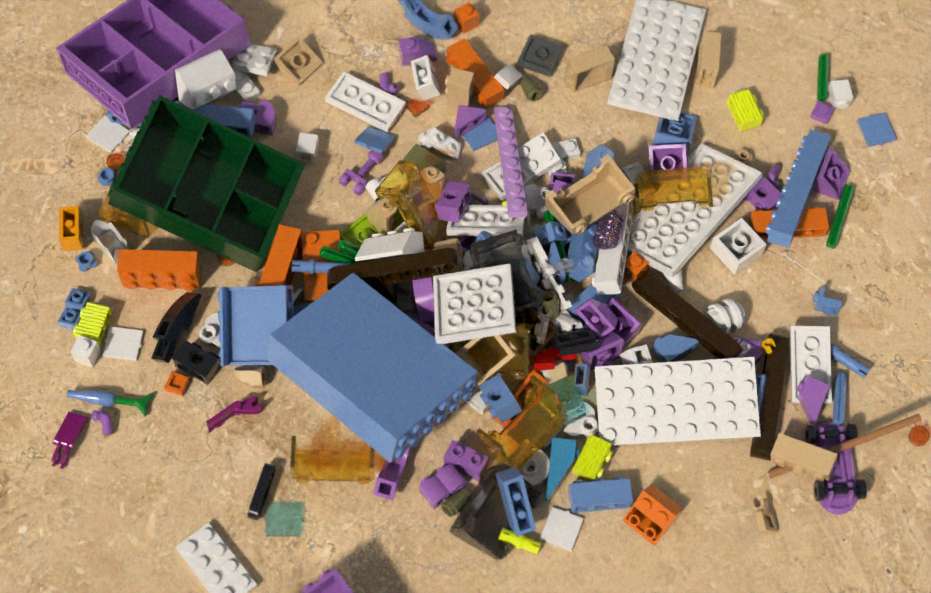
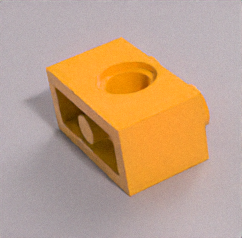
(71, 228)

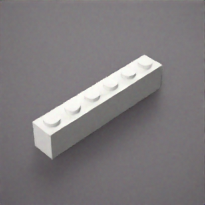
(611, 262)

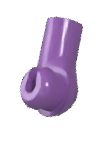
(386, 86)
(772, 174)
(105, 419)

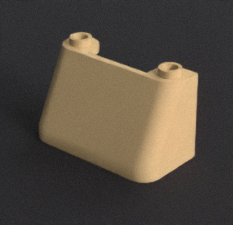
(590, 197)
(381, 213)

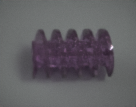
(608, 231)

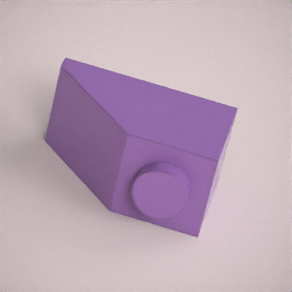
(415, 48)
(597, 317)
(812, 396)

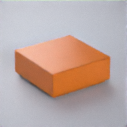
(177, 383)

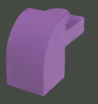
(265, 116)

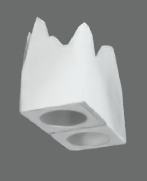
(100, 229)

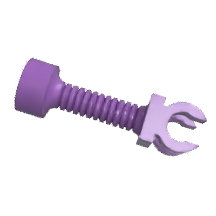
(374, 157)

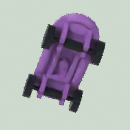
(842, 489)

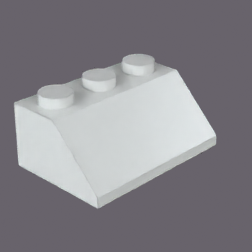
(204, 80)
(391, 245)

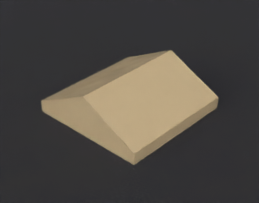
(297, 61)

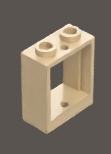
(708, 59)
(589, 69)
(508, 346)

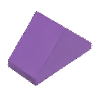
(468, 119)

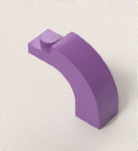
(424, 300)
(391, 476)

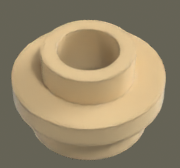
(743, 152)

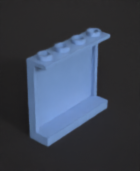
(248, 319)

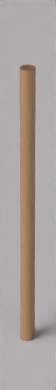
(858, 440)

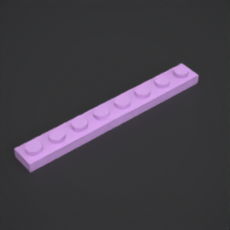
(510, 162)

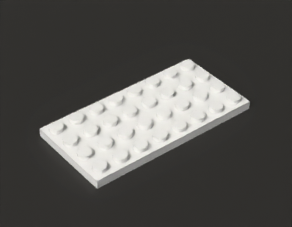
(657, 58)
(677, 230)
(677, 401)

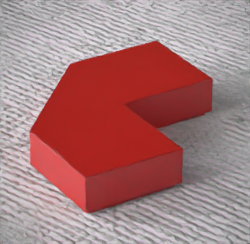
(547, 359)

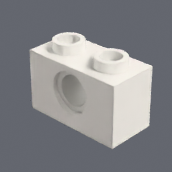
(425, 78)

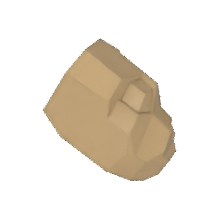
(251, 375)

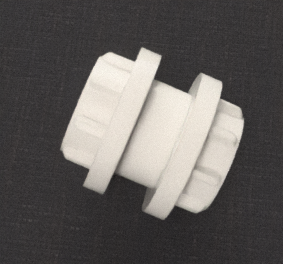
(726, 315)

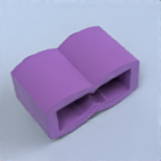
(441, 485)

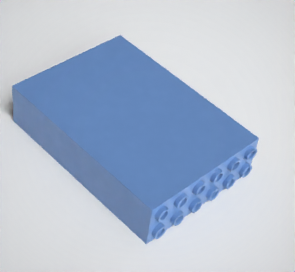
(371, 366)

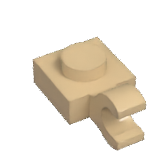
(764, 519)

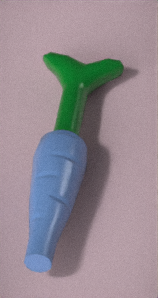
(108, 399)

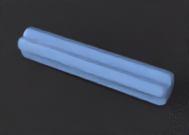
(839, 399)

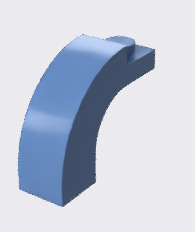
(433, 24)

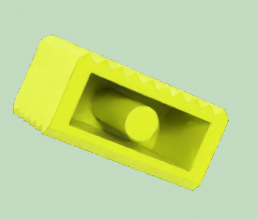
(745, 110)
(93, 322)
(592, 458)

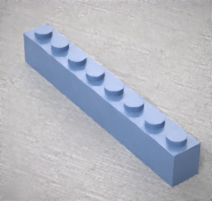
(235, 118)
(799, 188)
(581, 246)

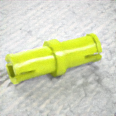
(520, 541)

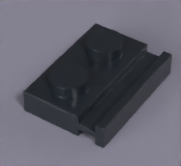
(575, 341)

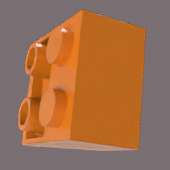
(652, 514)

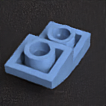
(74, 303)

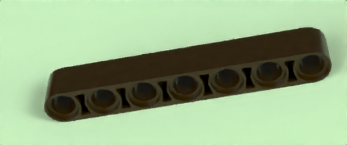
(398, 268)
(686, 316)
(774, 370)

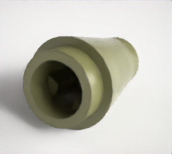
(530, 88)
(551, 301)
(454, 503)

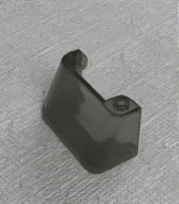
(507, 250)
(485, 515)

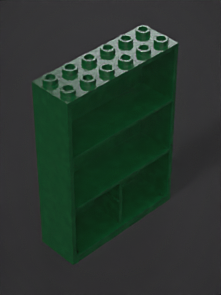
(205, 183)

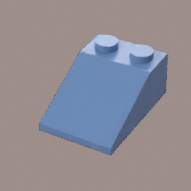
(675, 132)

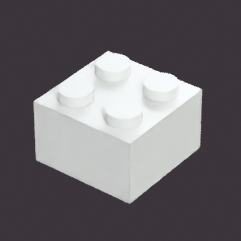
(738, 246)

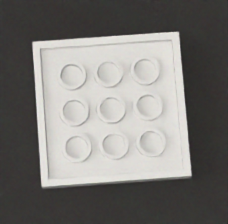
(474, 304)

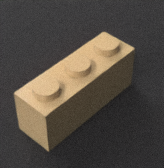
(458, 89)
(803, 457)

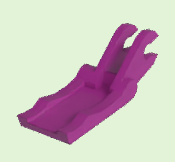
(236, 408)
(67, 436)

